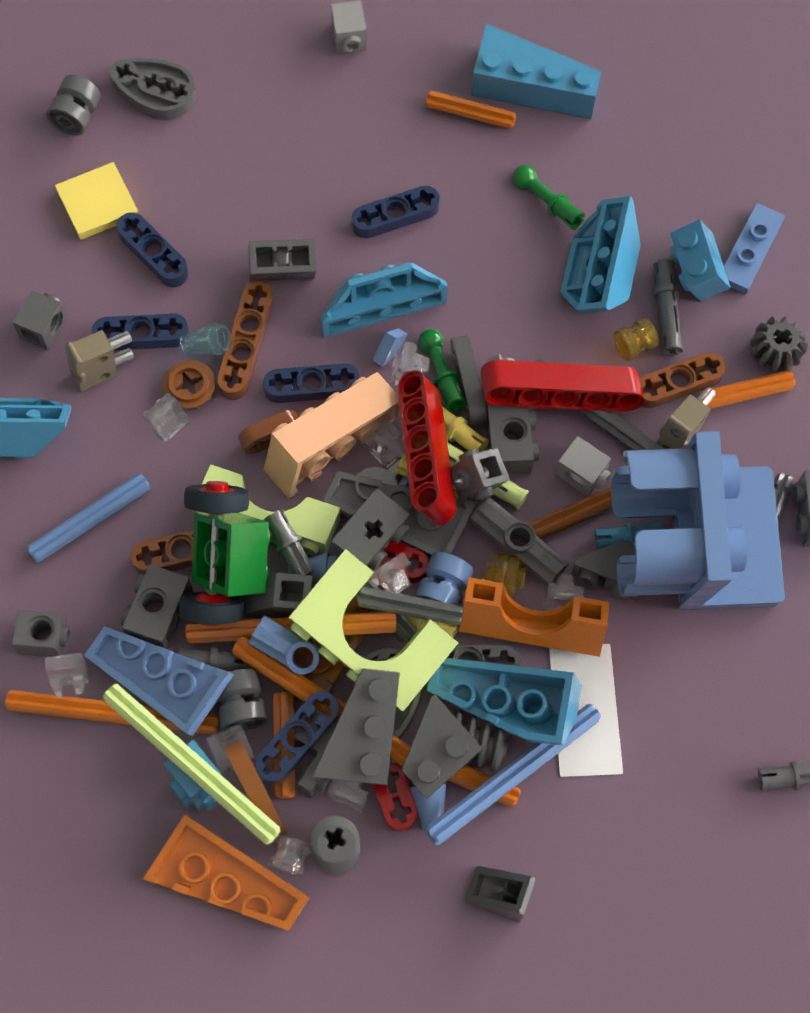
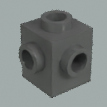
(478, 474)

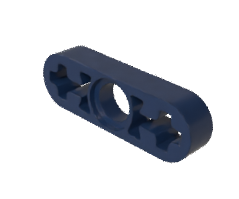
(402, 200)
(154, 262)
(151, 341)
(286, 375)
(295, 721)

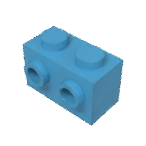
(699, 261)
(187, 789)

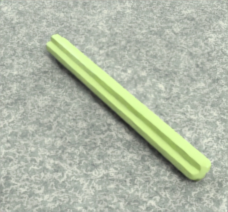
(191, 764)

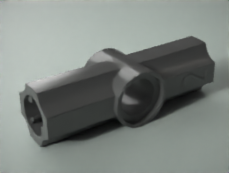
(502, 527)

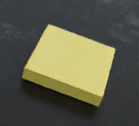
(95, 200)

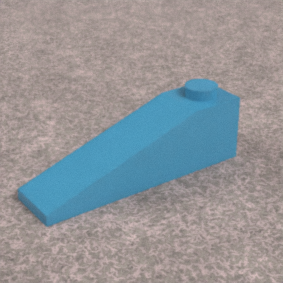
(518, 699)

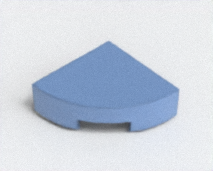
(389, 345)

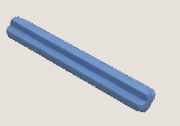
(88, 517)

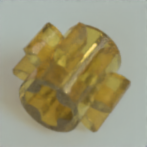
(506, 570)

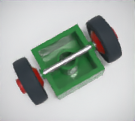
(226, 553)

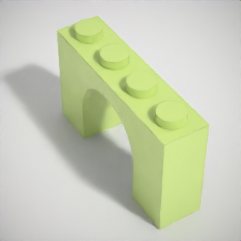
(322, 616)

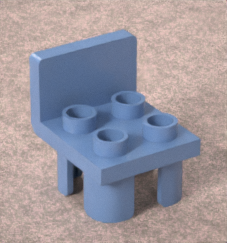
(722, 522)

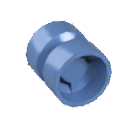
(445, 579)

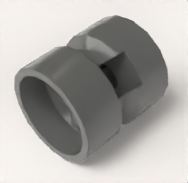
(73, 105)
(241, 701)

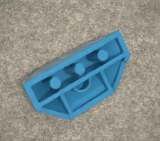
(603, 258)
(381, 296)
(30, 425)

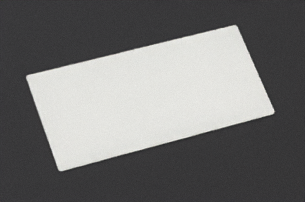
(599, 747)

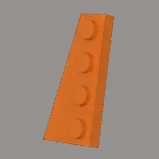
(219, 873)

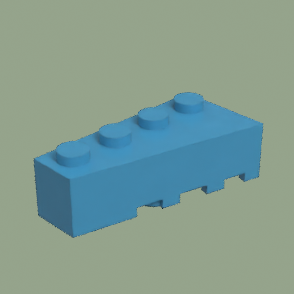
(532, 76)

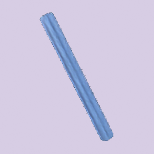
(506, 779)

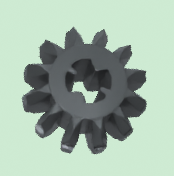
(778, 344)

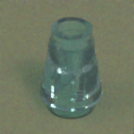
(208, 340)

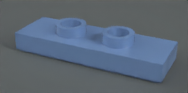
(752, 247)

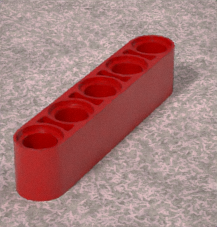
(561, 386)
(426, 448)

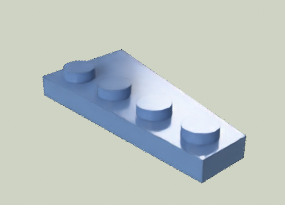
(165, 680)

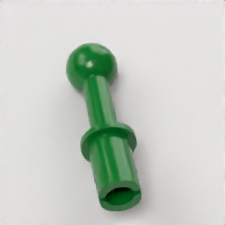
(525, 178)
(431, 343)

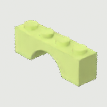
(310, 519)

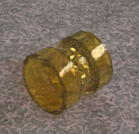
(636, 338)

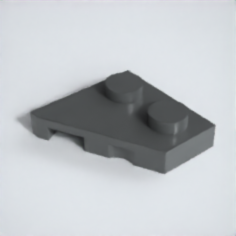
(438, 749)

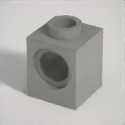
(349, 26)
(584, 467)

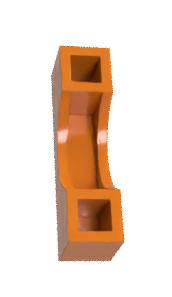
(573, 627)

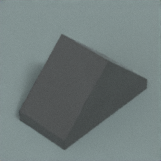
(500, 892)

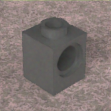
(40, 319)
(30, 623)

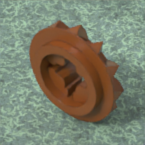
(196, 373)

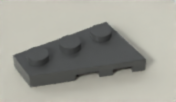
(364, 733)

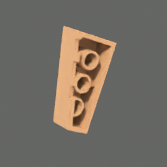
(328, 431)

